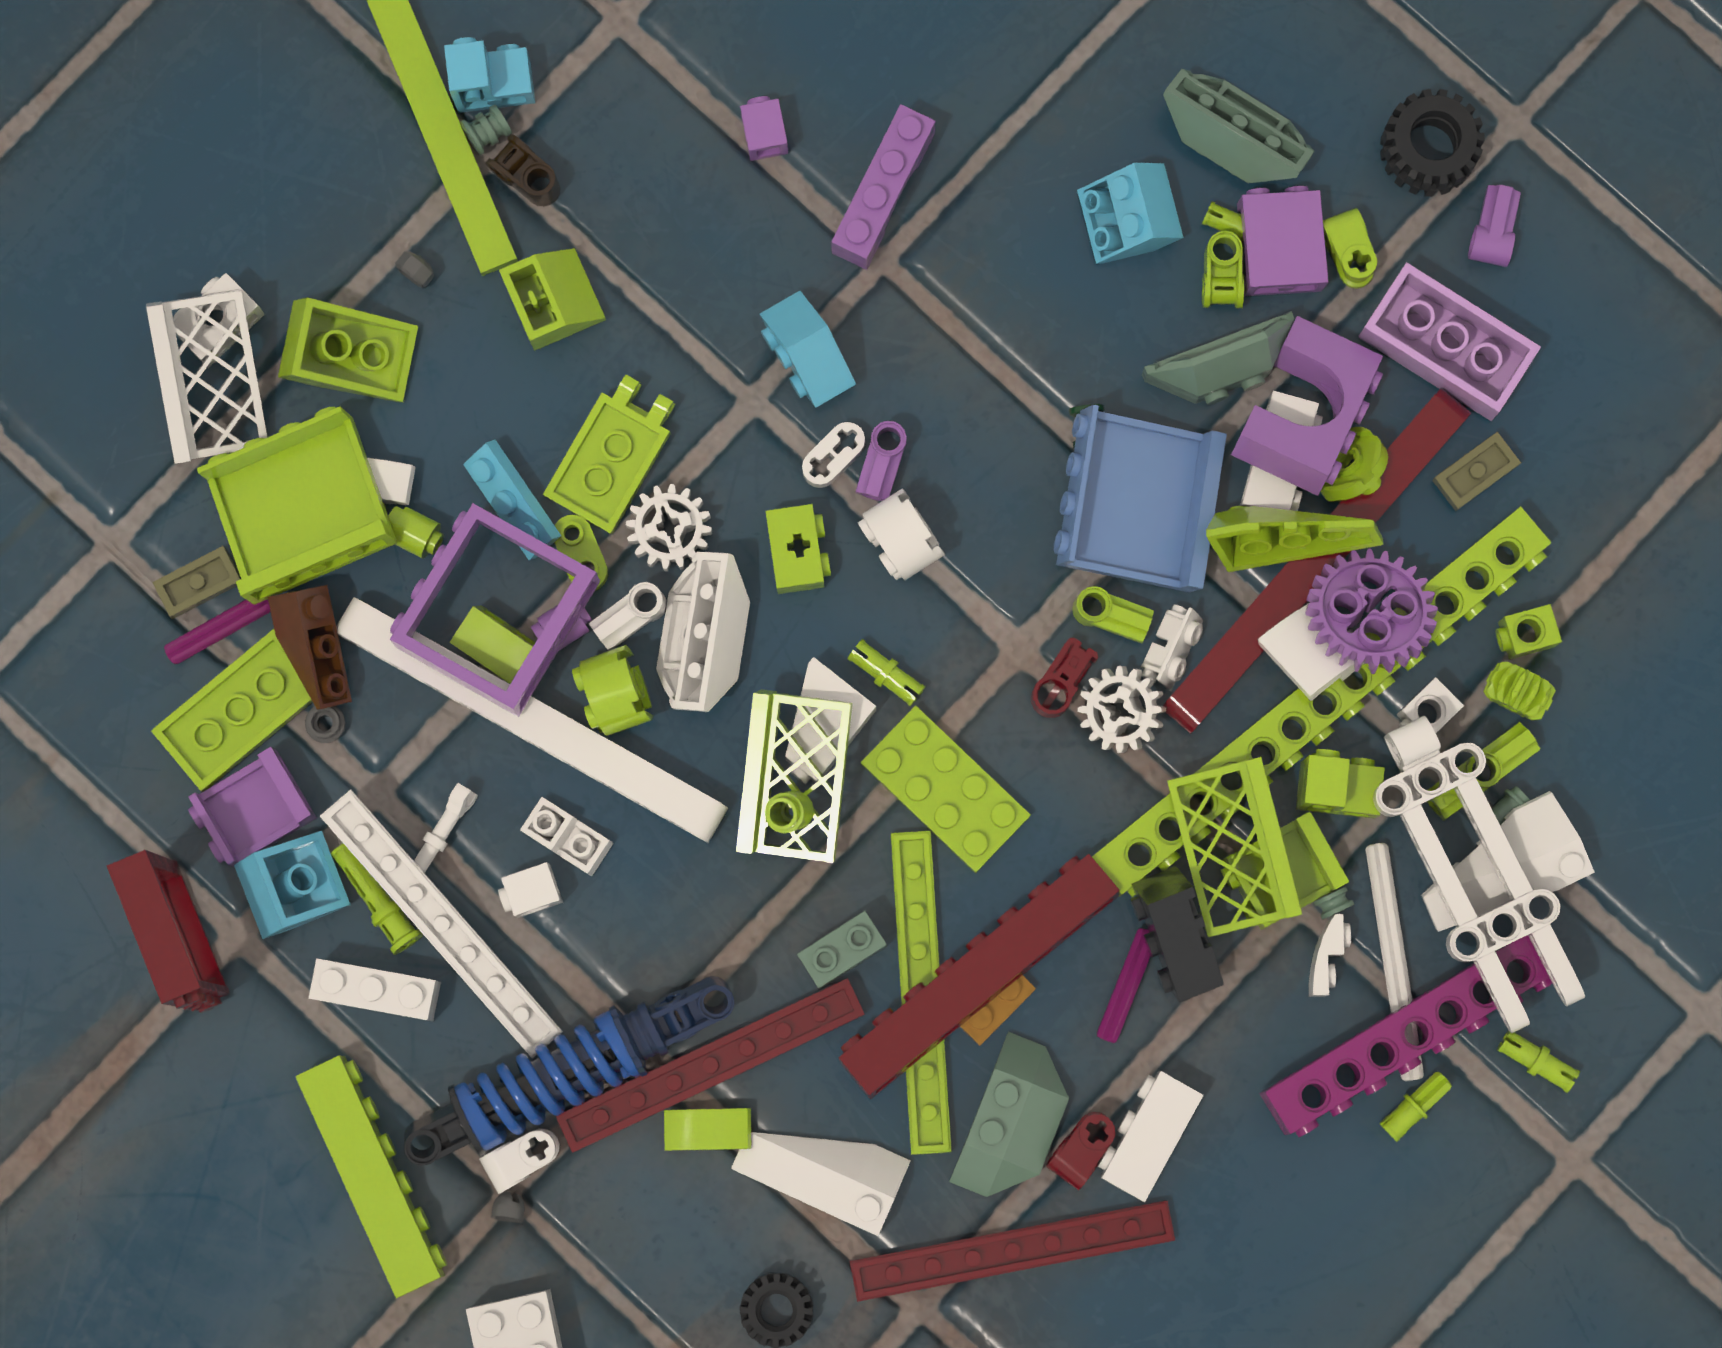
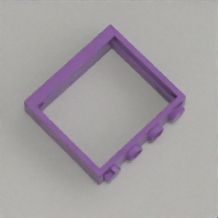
(548, 642)

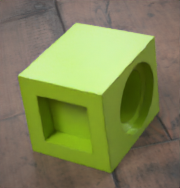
(1543, 624)

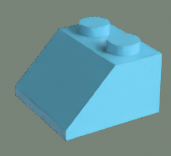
(291, 884)

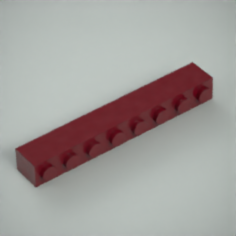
(979, 975)

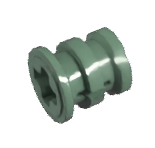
(486, 128)

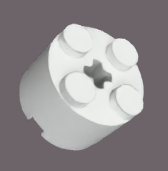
(902, 535)

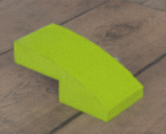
(707, 1129)

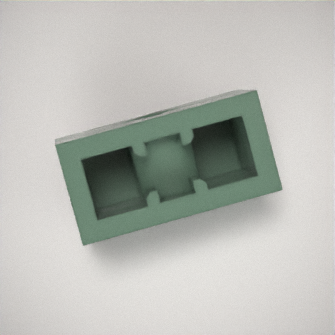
(842, 950)

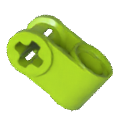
(1348, 242)
(1223, 279)

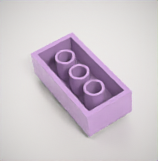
(1449, 342)

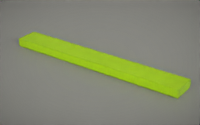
(443, 134)
(917, 963)

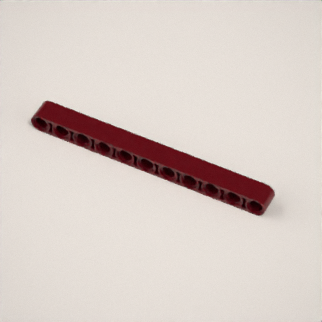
(1291, 586)

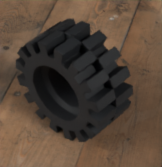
(751, 1310)

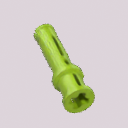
(384, 910)

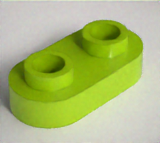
(584, 548)

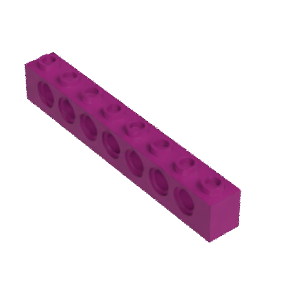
(1285, 1096)

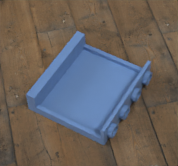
(1139, 500)

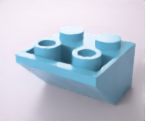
(1130, 212)

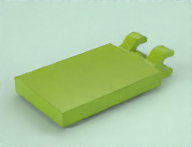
(611, 456)

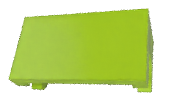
(492, 642)

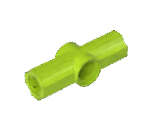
(1501, 756)

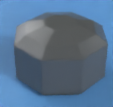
(415, 269)

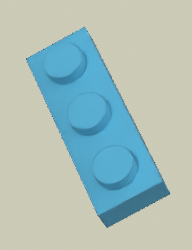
(510, 494)

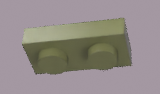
(1476, 471)
(197, 582)

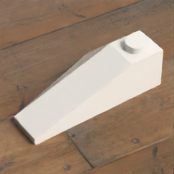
(1544, 847)
(834, 1176)

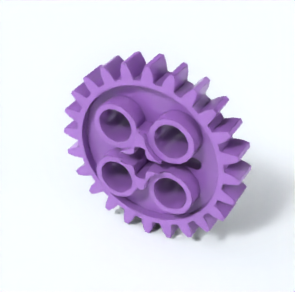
(1398, 633)

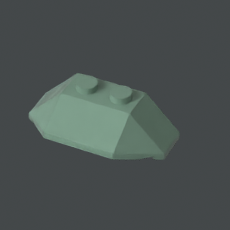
(1235, 129)
(1223, 364)
(1012, 1120)

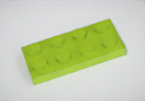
(234, 713)
(945, 789)

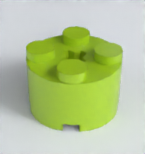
(614, 691)

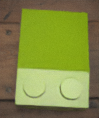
(347, 350)

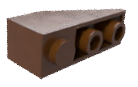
(310, 639)

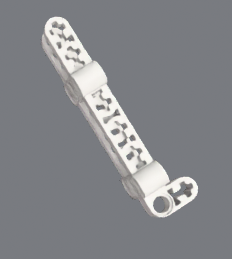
(1417, 749)

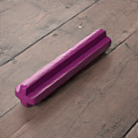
(215, 630)
(1125, 989)

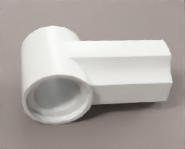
(624, 617)

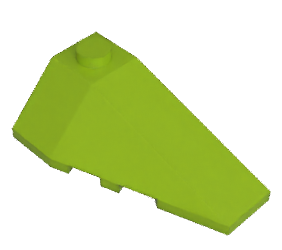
(1271, 536)

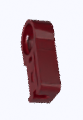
(1066, 674)

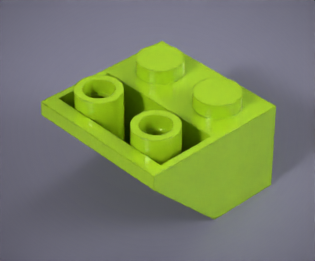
(552, 296)

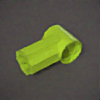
(1116, 616)

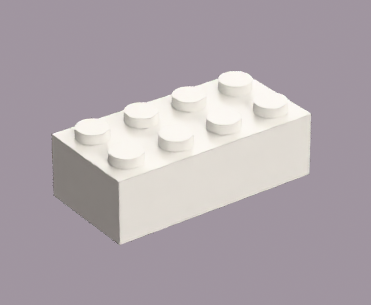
(515, 1323)

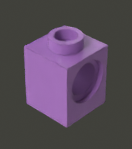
(764, 128)

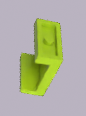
(1310, 860)

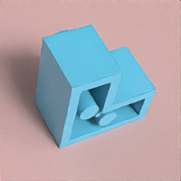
(488, 78)
(808, 347)

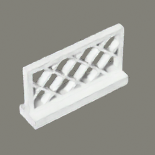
(172, 380)

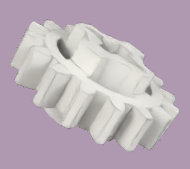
(651, 532)
(1129, 696)

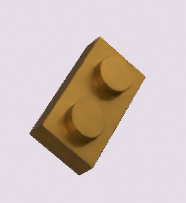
(992, 1015)

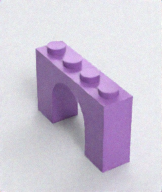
(1309, 453)

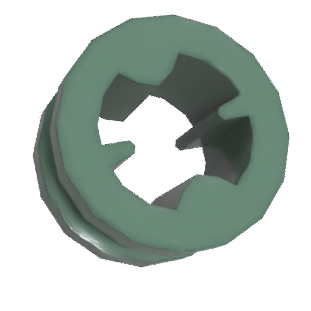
(1333, 903)

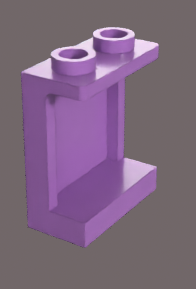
(1283, 241)
(251, 808)

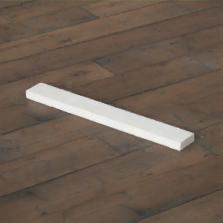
(440, 922)

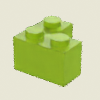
(1338, 786)

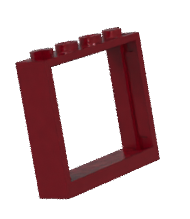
(168, 931)

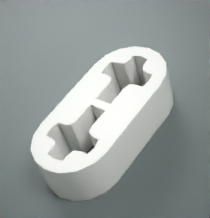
(827, 448)

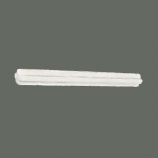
(1391, 940)

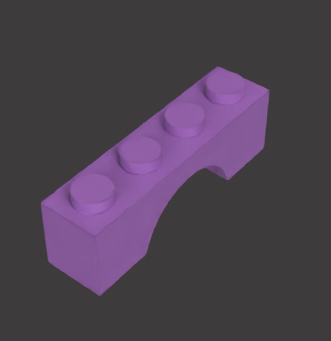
(882, 186)

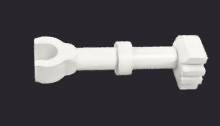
(459, 803)

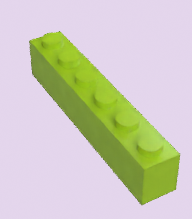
(371, 1175)

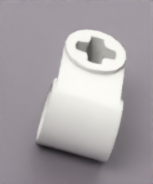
(515, 1161)

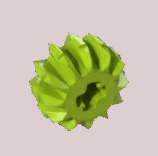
(1519, 690)

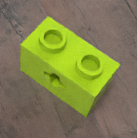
(784, 528)

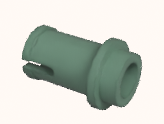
(1511, 800)

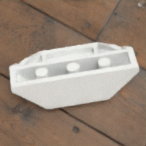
(703, 632)

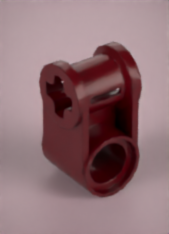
(1076, 1155)

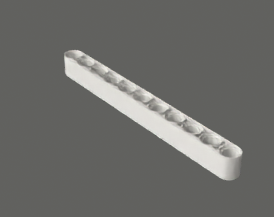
(545, 729)

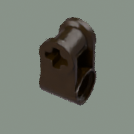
(520, 167)

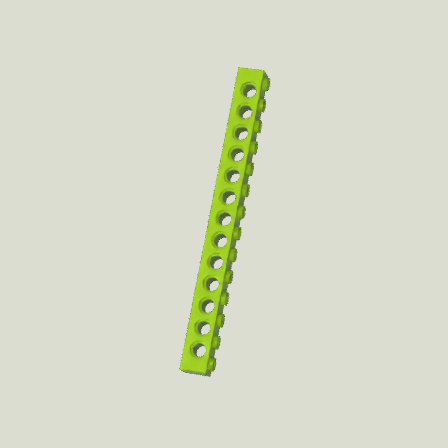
(1515, 532)

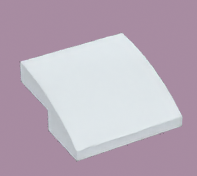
(1300, 658)

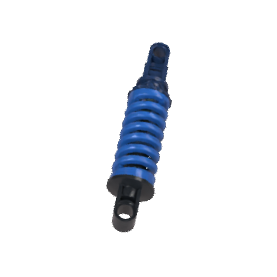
(608, 1053)

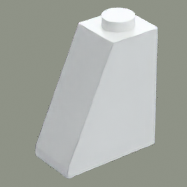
(825, 684)

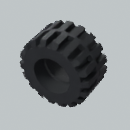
(1449, 117)

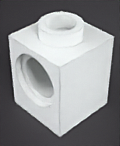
(1439, 697)
(530, 891)

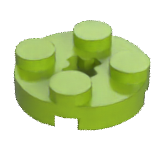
(1364, 473)

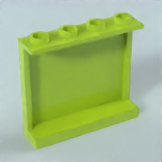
(298, 504)

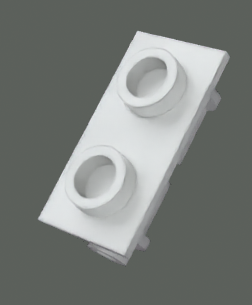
(1182, 631)

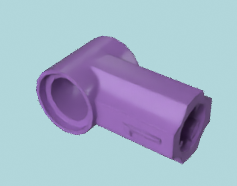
(1493, 236)
(880, 464)

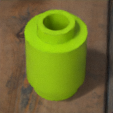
(415, 531)
(781, 820)

